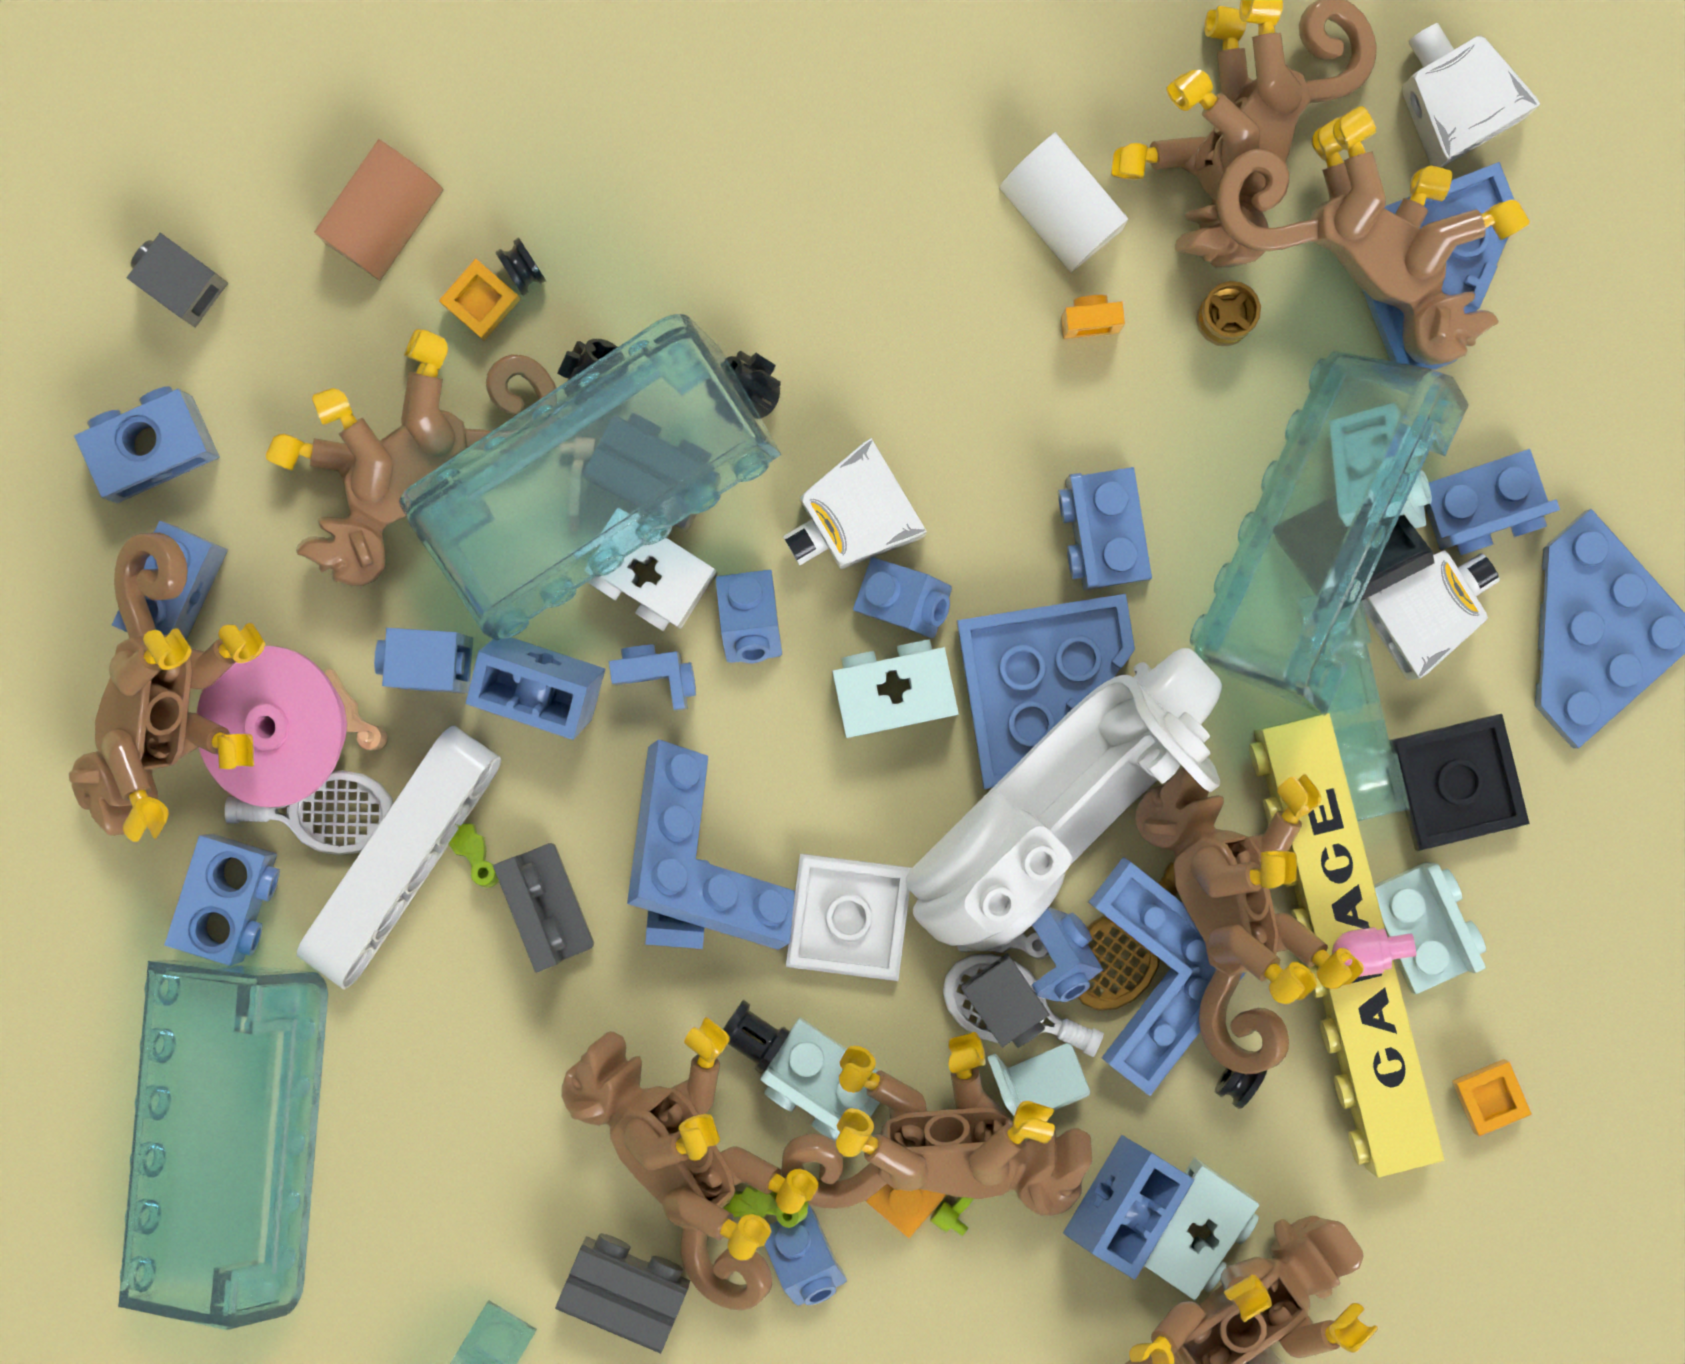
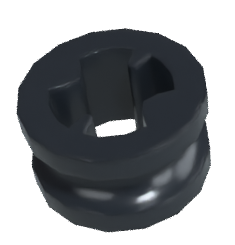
(520, 266)
(1239, 1086)

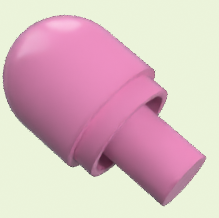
(1375, 948)

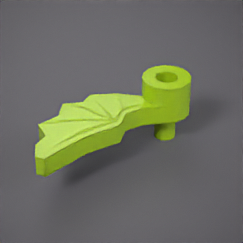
(473, 847)
(757, 1203)
(947, 1216)

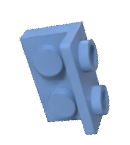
(1487, 500)
(1106, 528)

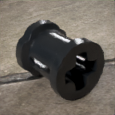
(770, 1036)

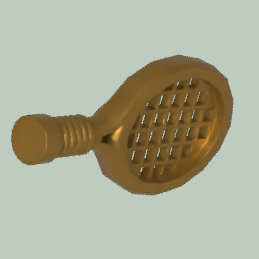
(1107, 999)

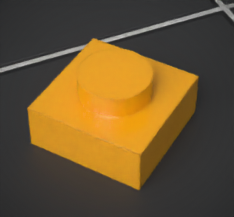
(479, 299)
(1092, 317)
(1491, 1097)
(905, 1208)

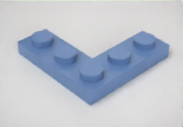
(665, 864)
(1170, 1014)

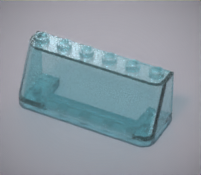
(589, 475)
(1324, 524)
(223, 1142)

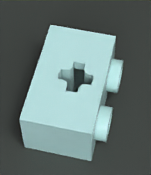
(928, 699)
(1228, 1214)

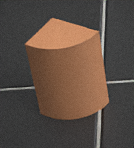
(379, 210)

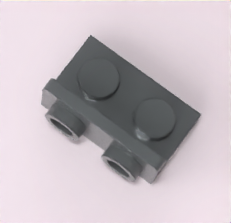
(544, 906)

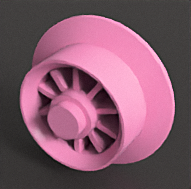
(293, 723)

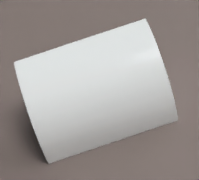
(1063, 202)

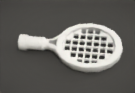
(239, 811)
(1064, 1029)

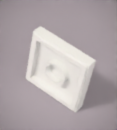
(848, 917)

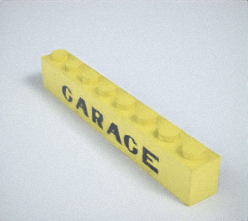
(1334, 896)

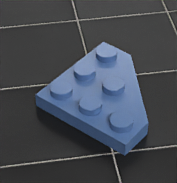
(1469, 265)
(1600, 629)
(1034, 669)

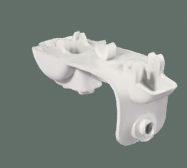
(1016, 843)

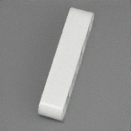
(398, 857)

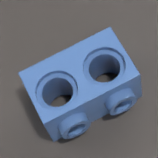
(208, 892)

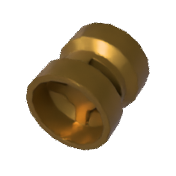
(1234, 304)

